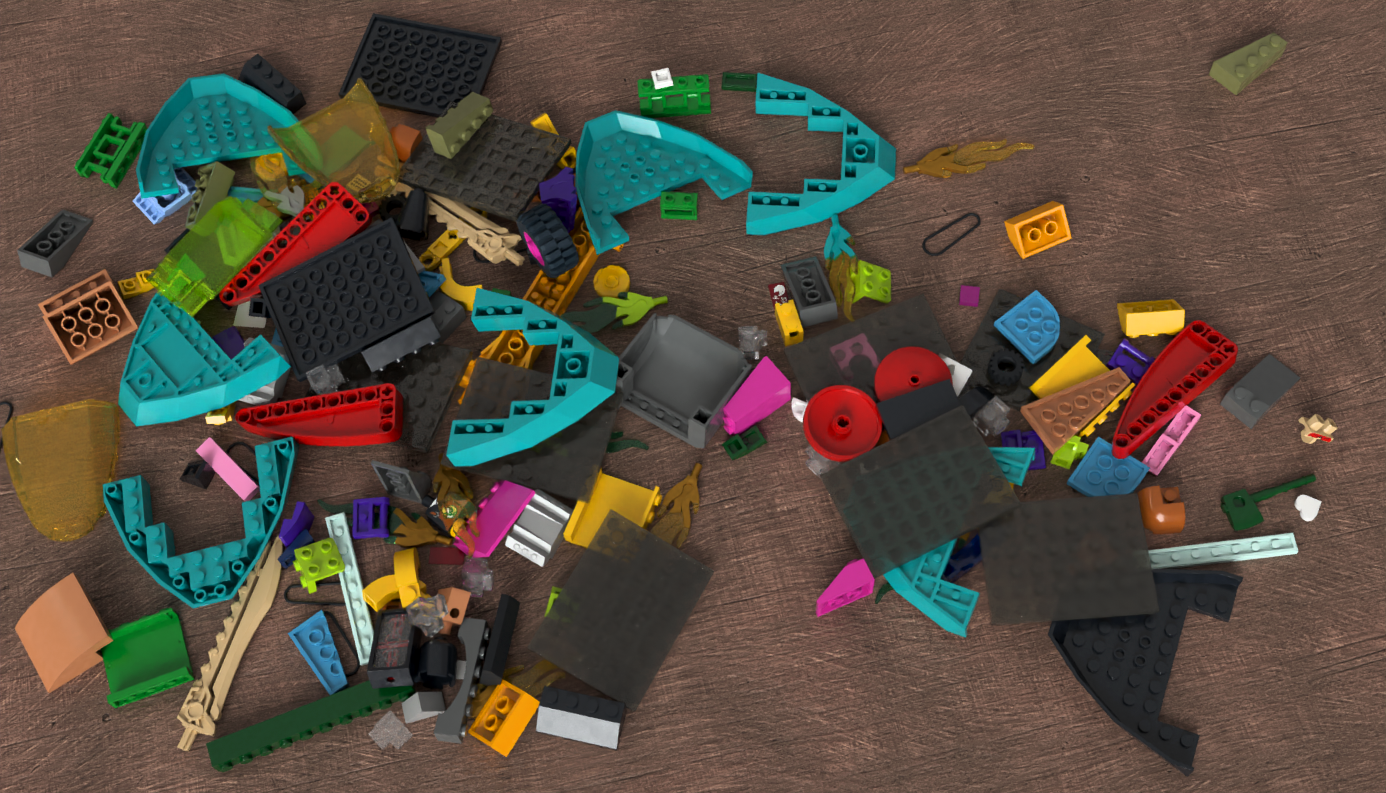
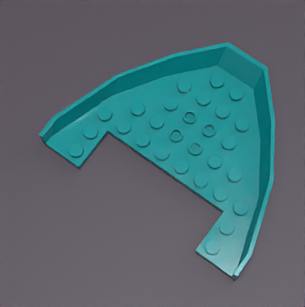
(208, 123)
(633, 159)
(183, 372)
(921, 578)

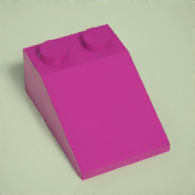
(850, 585)

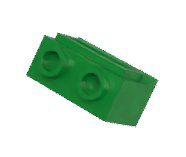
(679, 201)

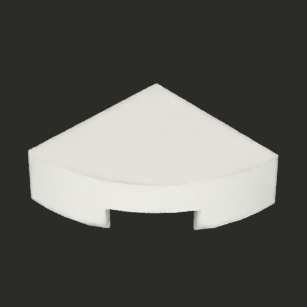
(798, 408)

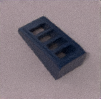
(288, 555)

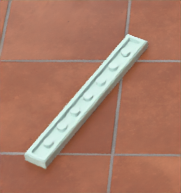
(1223, 551)
(352, 587)

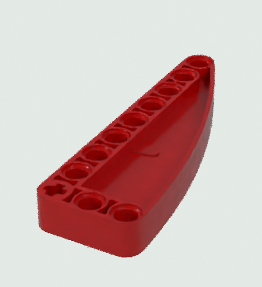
(326, 230)
(1188, 361)
(331, 419)

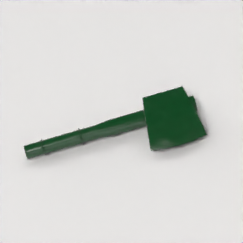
(1241, 506)

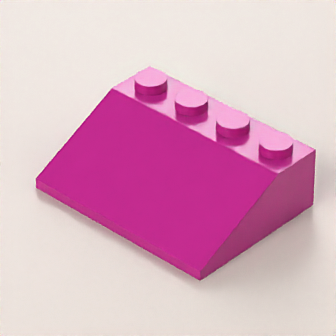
(496, 516)

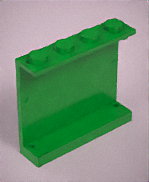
(146, 658)

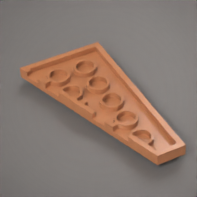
(1069, 410)

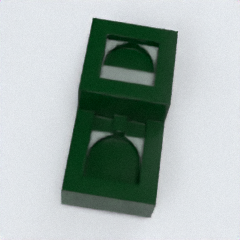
(745, 443)

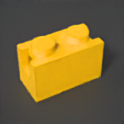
(789, 322)

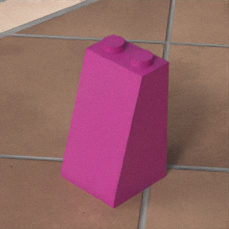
(757, 398)

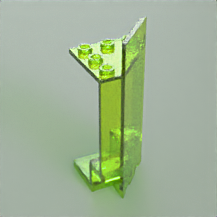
(213, 253)

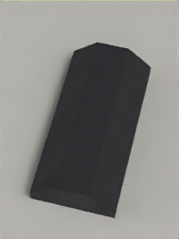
(500, 641)

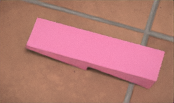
(1171, 440)
(228, 469)

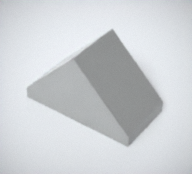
(423, 705)

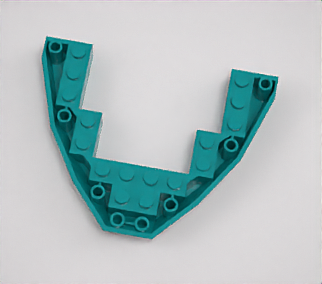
(865, 165)
(581, 381)
(216, 571)

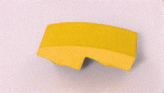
(136, 285)

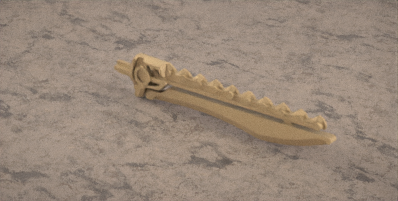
(491, 239)
(200, 706)

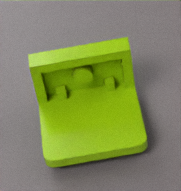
(871, 282)
(317, 562)

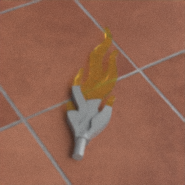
(278, 190)

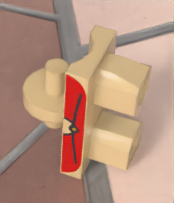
(1317, 428)

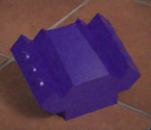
(561, 196)

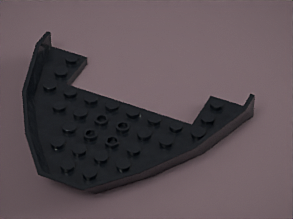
(1130, 657)

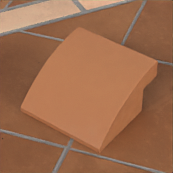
(88, 316)
(63, 633)

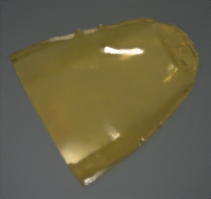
(345, 146)
(60, 465)

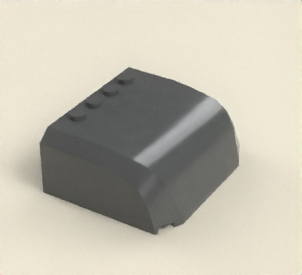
(680, 378)

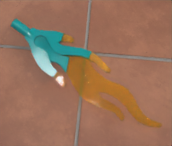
(840, 264)

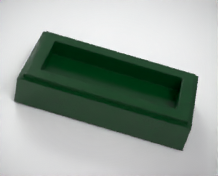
(739, 81)

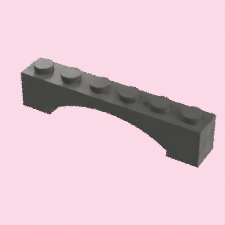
(452, 724)

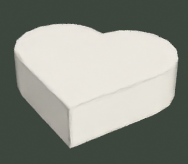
(1307, 506)

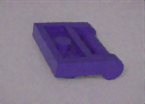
(1130, 367)
(364, 517)

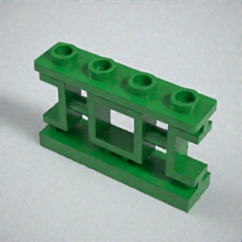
(689, 104)
(122, 158)

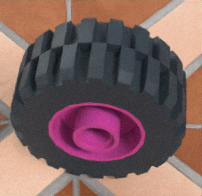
(547, 240)

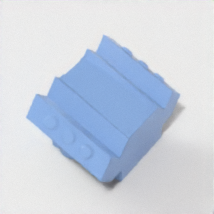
(162, 206)

